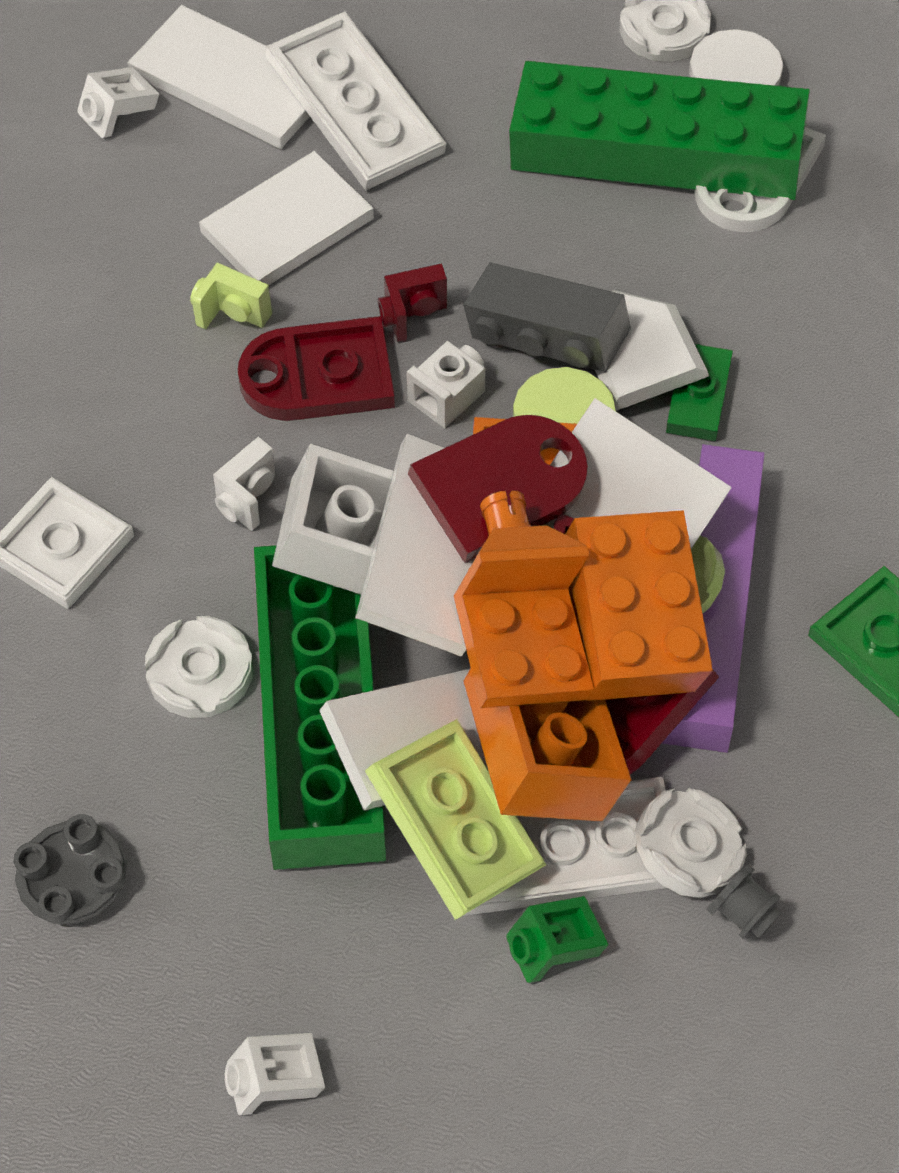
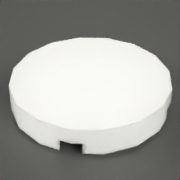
(664, 27)
(737, 57)
(199, 667)
(690, 842)

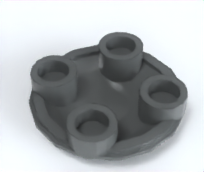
(70, 871)

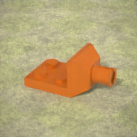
(520, 611)

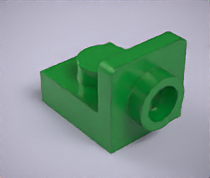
(554, 936)

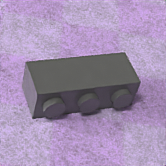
(547, 316)

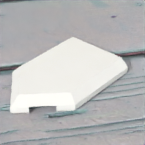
(653, 356)

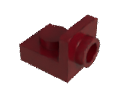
(412, 294)

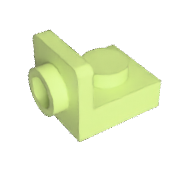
(233, 293)

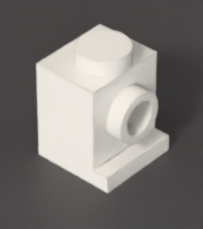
(446, 383)

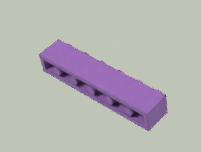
(733, 535)

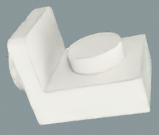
(114, 94)
(242, 480)
(273, 1070)

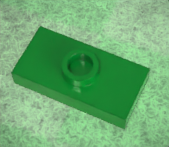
(698, 405)

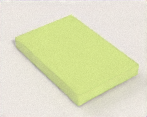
(453, 820)

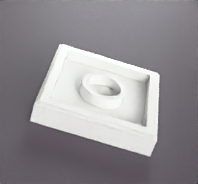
(61, 542)

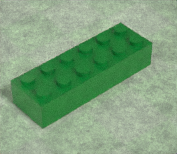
(658, 129)
(307, 656)

